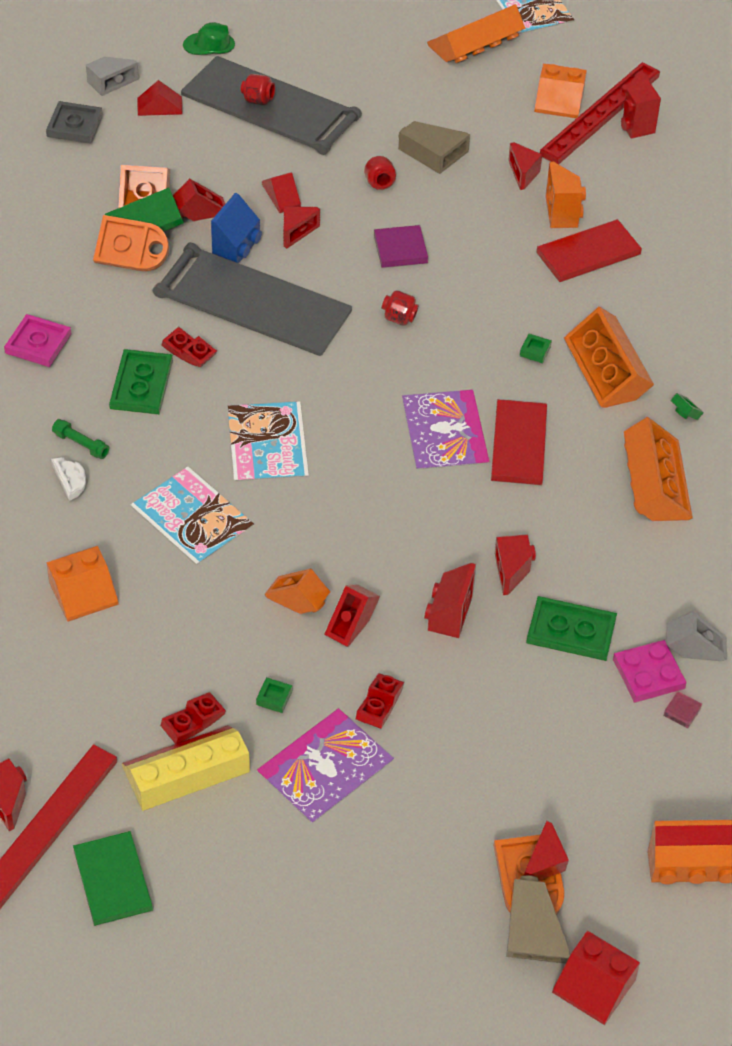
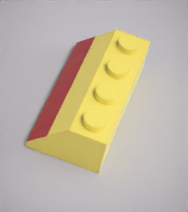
(187, 767)

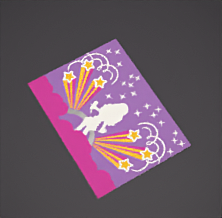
(445, 429)
(325, 765)

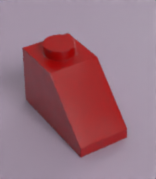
(197, 201)
(513, 560)
(351, 614)
(11, 793)

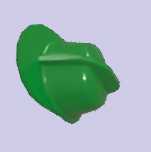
(210, 39)

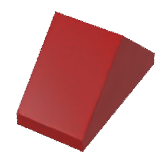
(159, 100)
(524, 164)
(282, 191)
(299, 223)
(548, 856)

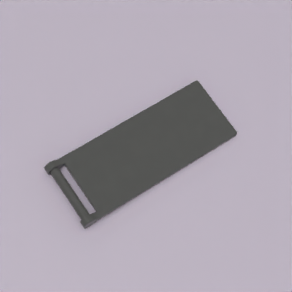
(290, 113)
(255, 300)

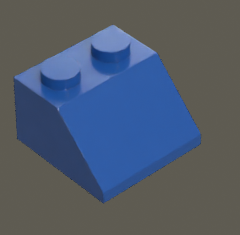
(235, 230)

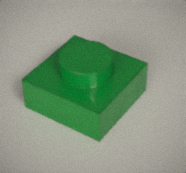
(535, 348)
(686, 407)
(274, 695)

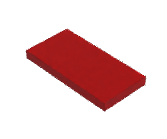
(588, 250)
(519, 442)

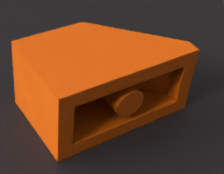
(299, 591)

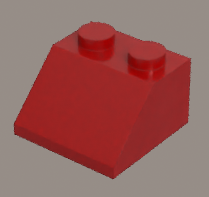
(640, 107)
(451, 601)
(596, 977)

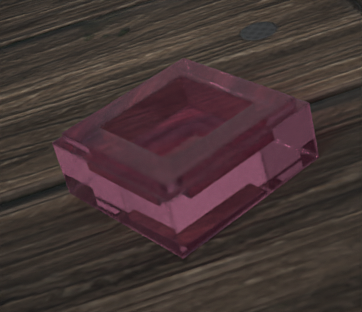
(682, 709)

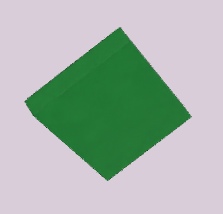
(154, 209)
(141, 381)
(571, 628)
(112, 878)

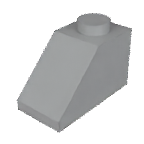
(111, 73)
(696, 638)

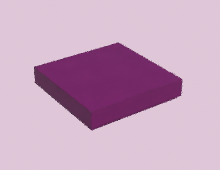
(400, 246)

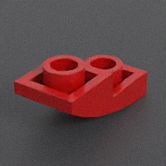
(188, 349)
(380, 700)
(195, 718)

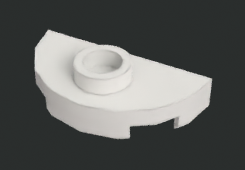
(71, 476)

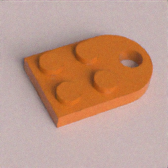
(128, 244)
(512, 859)

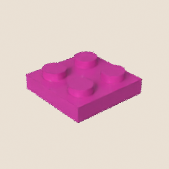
(37, 340)
(649, 671)

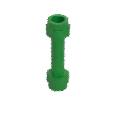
(97, 448)

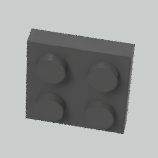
(74, 122)

